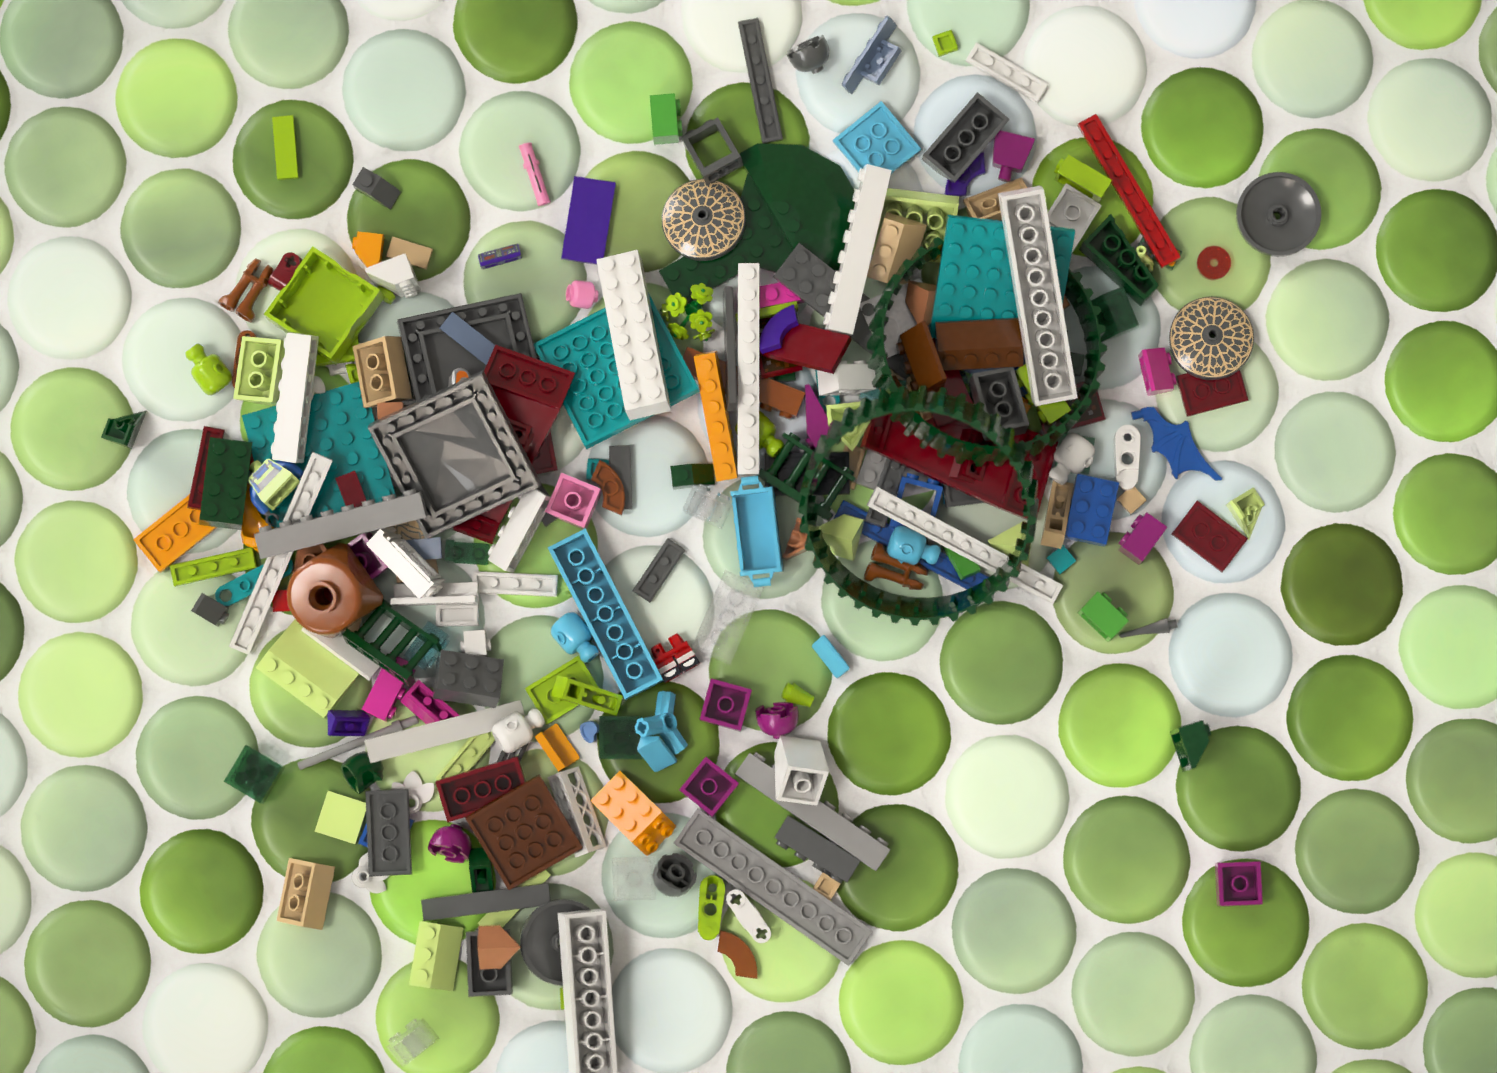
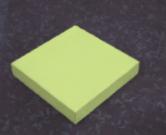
(341, 817)

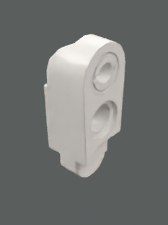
(1127, 474)

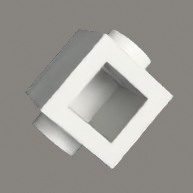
(475, 643)

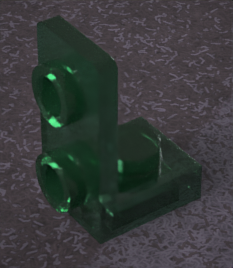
(466, 553)

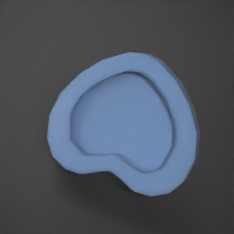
(589, 731)

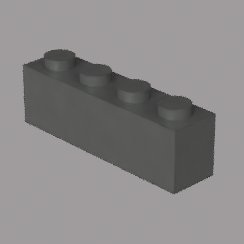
(817, 849)

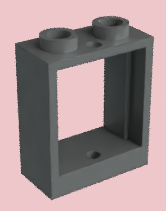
(722, 166)

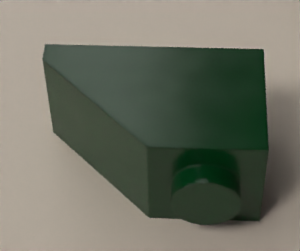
(692, 474)
(480, 871)

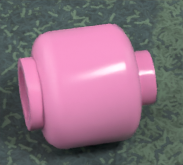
(581, 294)

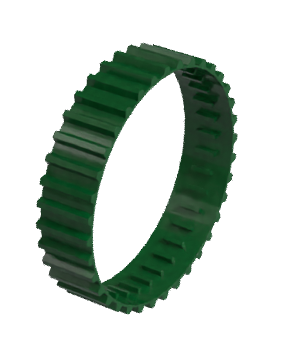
(947, 444)
(914, 607)

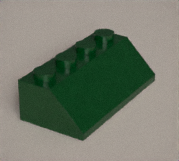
(1190, 743)

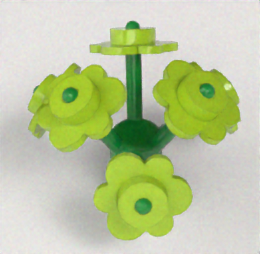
(699, 319)

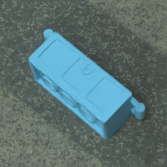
(757, 531)

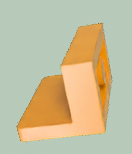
(557, 747)

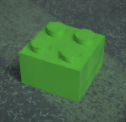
(664, 118)
(1103, 616)

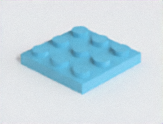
(877, 141)

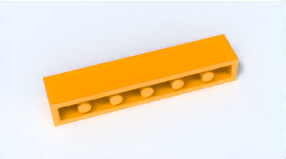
(716, 415)

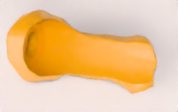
(251, 522)

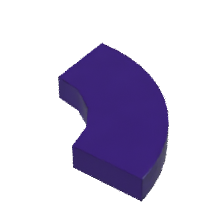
(959, 188)
(777, 329)

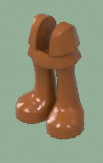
(231, 300)
(875, 571)

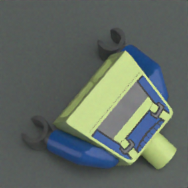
(272, 484)

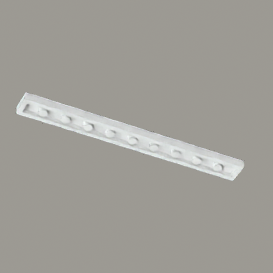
(748, 368)
(960, 543)
(276, 565)

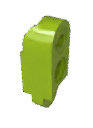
(710, 925)

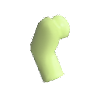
(1141, 252)

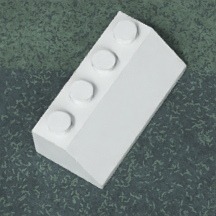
(395, 275)
(519, 530)

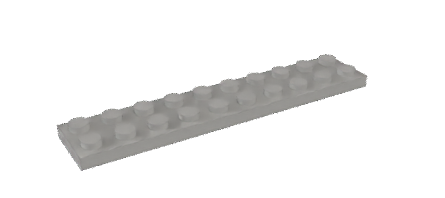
(773, 887)

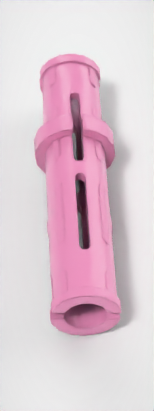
(527, 150)

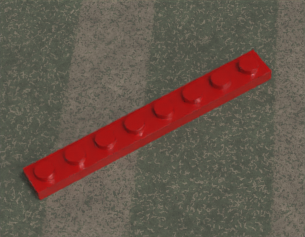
(1129, 191)

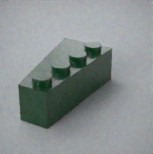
(1119, 260)

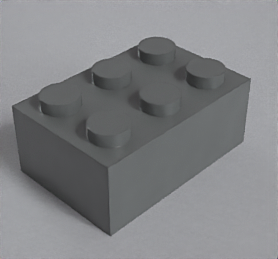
(1000, 395)
(468, 678)
(486, 981)

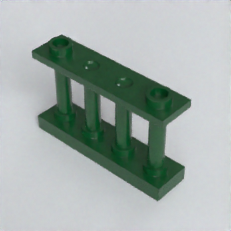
(787, 487)
(388, 661)

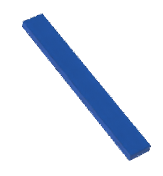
(943, 565)

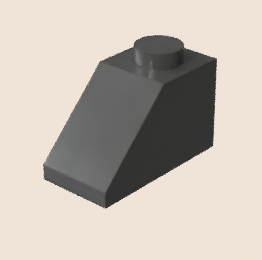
(376, 188)
(210, 610)

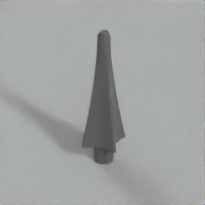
(1158, 627)

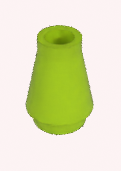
(794, 694)

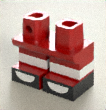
(682, 653)

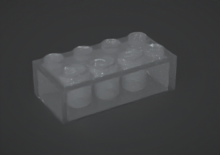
(727, 618)

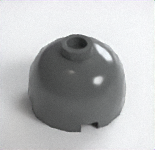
(810, 55)
(674, 875)

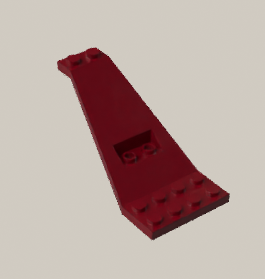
(532, 400)
(987, 483)

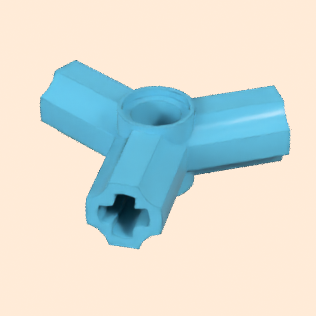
(663, 723)

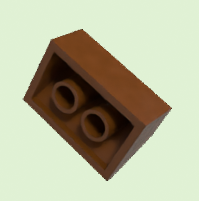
(921, 358)

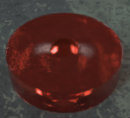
(1213, 253)

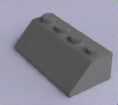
(965, 138)

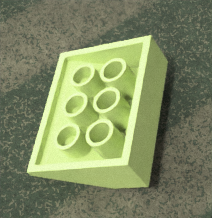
(923, 208)
(307, 670)

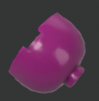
(777, 720)
(451, 842)

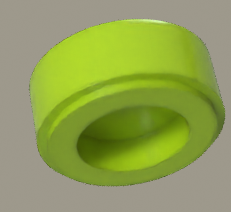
(389, 297)

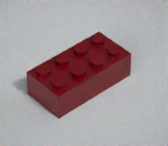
(475, 788)

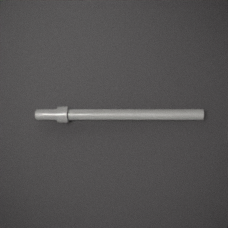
(395, 727)

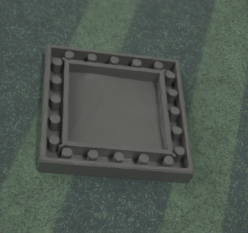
(434, 355)
(455, 452)

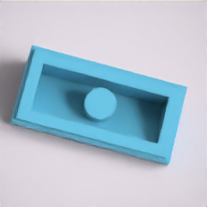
(830, 656)
(655, 752)

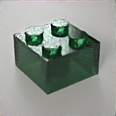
(618, 738)
(254, 774)

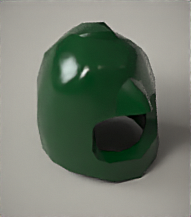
(360, 772)

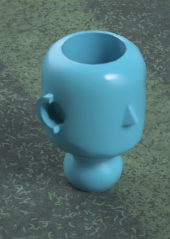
(910, 546)
(574, 636)

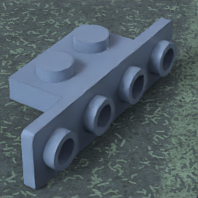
(875, 59)

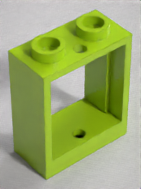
(1082, 178)

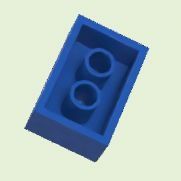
(1091, 510)

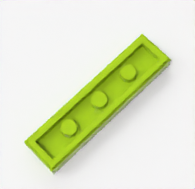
(213, 566)

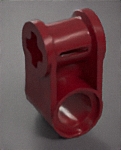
(284, 271)

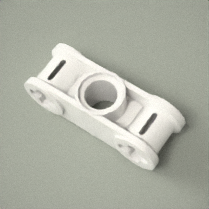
(748, 916)

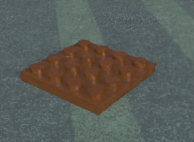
(524, 832)

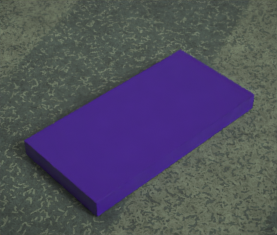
(588, 220)

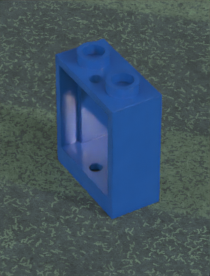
(930, 484)

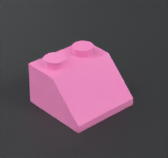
(573, 501)

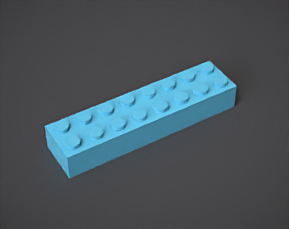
(605, 614)

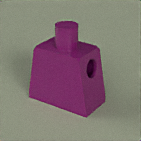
(1010, 153)

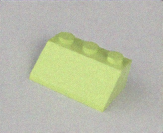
(259, 370)
(436, 956)

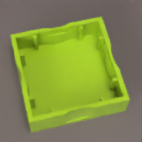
(325, 303)

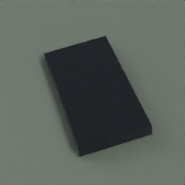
(838, 458)

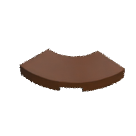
(611, 487)
(739, 954)

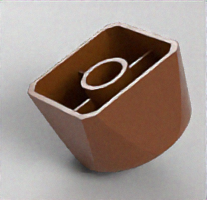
(351, 588)

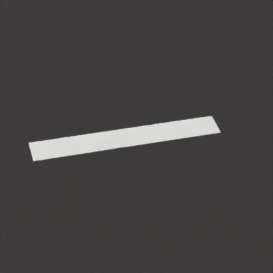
(438, 732)

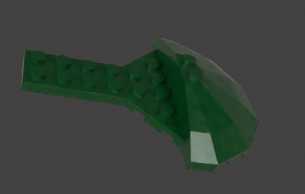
(787, 201)

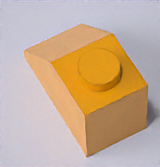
(369, 247)

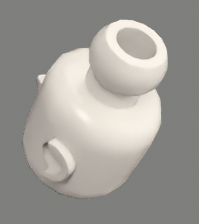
(1072, 456)
(516, 730)

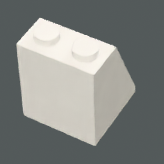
(799, 770)

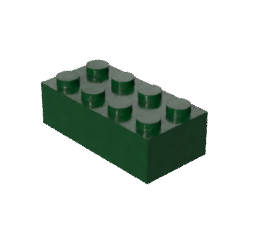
(225, 483)

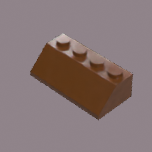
(979, 344)

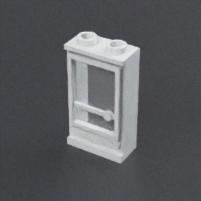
(406, 563)

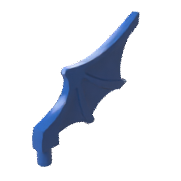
(1175, 444)

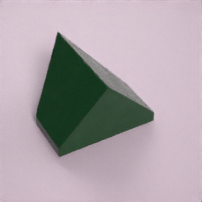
(123, 429)

